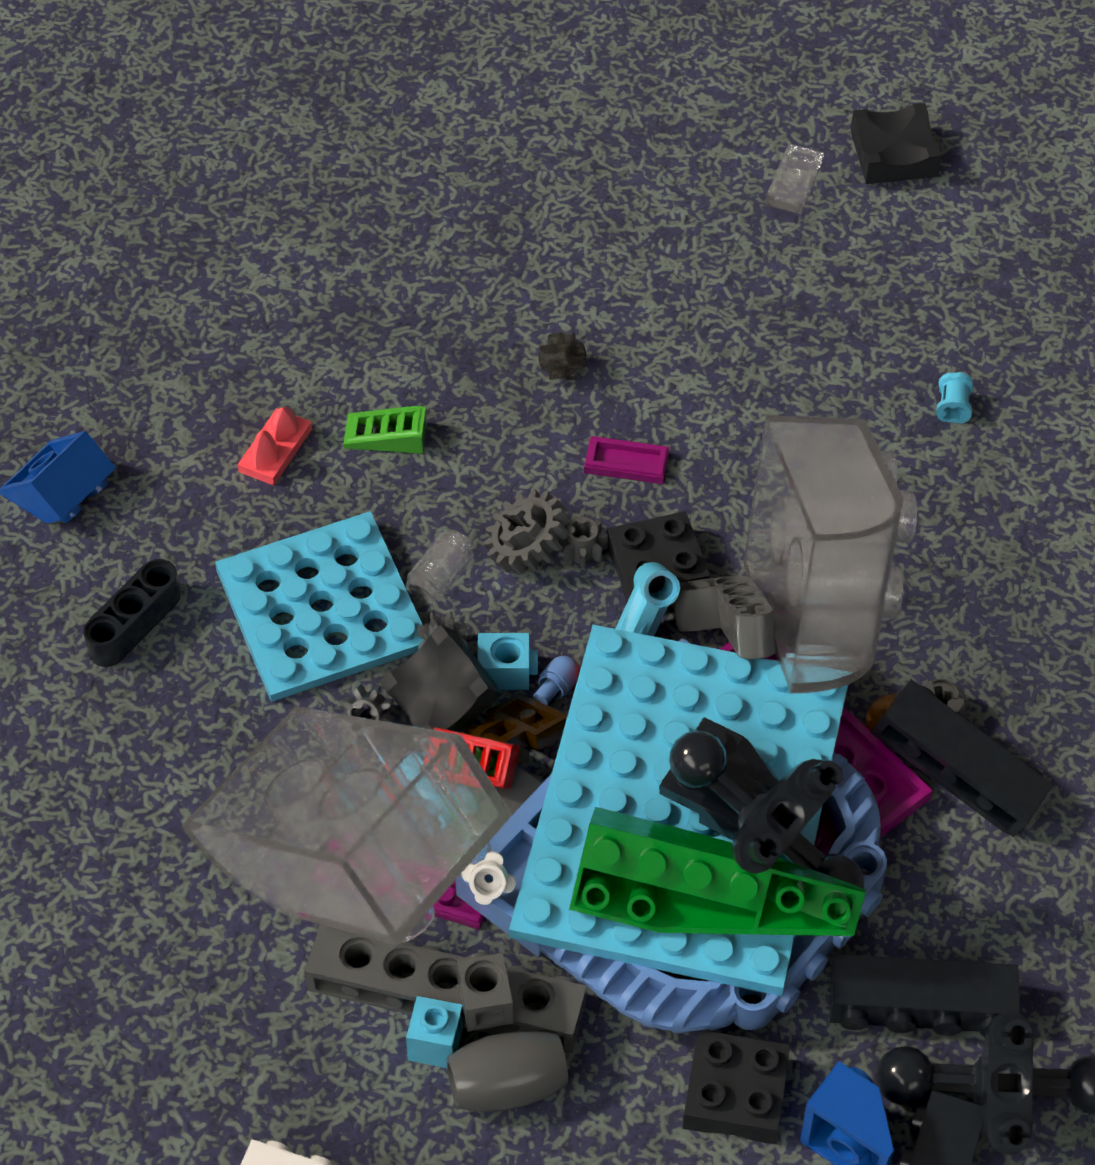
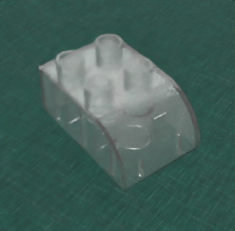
(826, 545)
(351, 822)

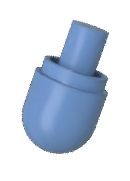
(558, 674)

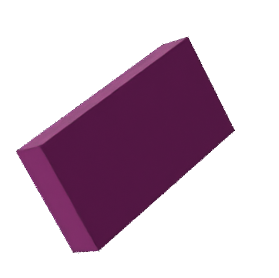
(626, 460)

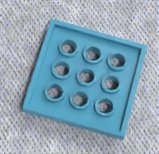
(309, 628)

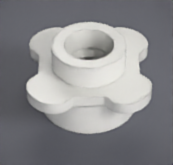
(484, 890)

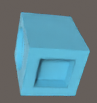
(503, 647)
(434, 1031)

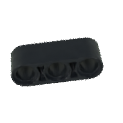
(147, 594)

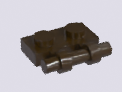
(521, 723)

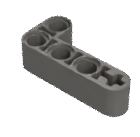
(733, 606)

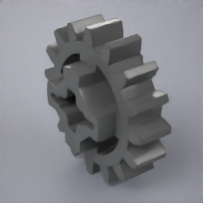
(527, 532)

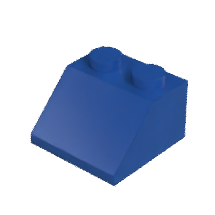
(60, 478)
(848, 1120)

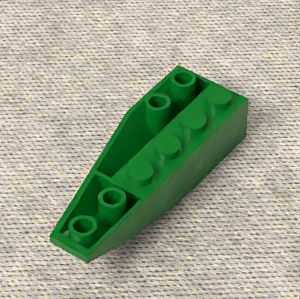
(691, 884)

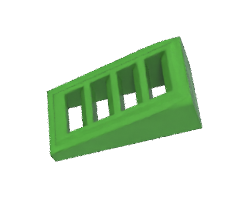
(399, 441)

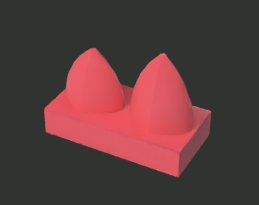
(275, 446)

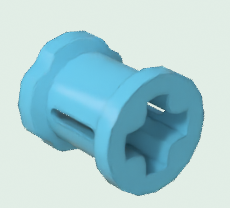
(955, 394)

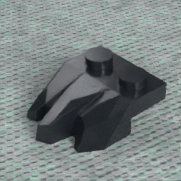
(742, 761)

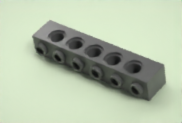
(375, 985)

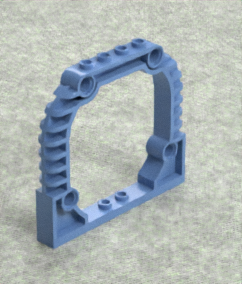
(693, 1004)

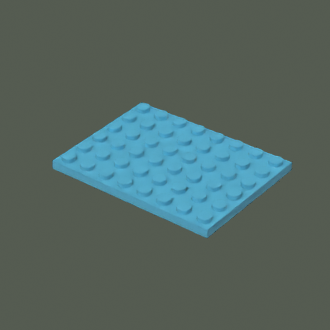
(614, 753)

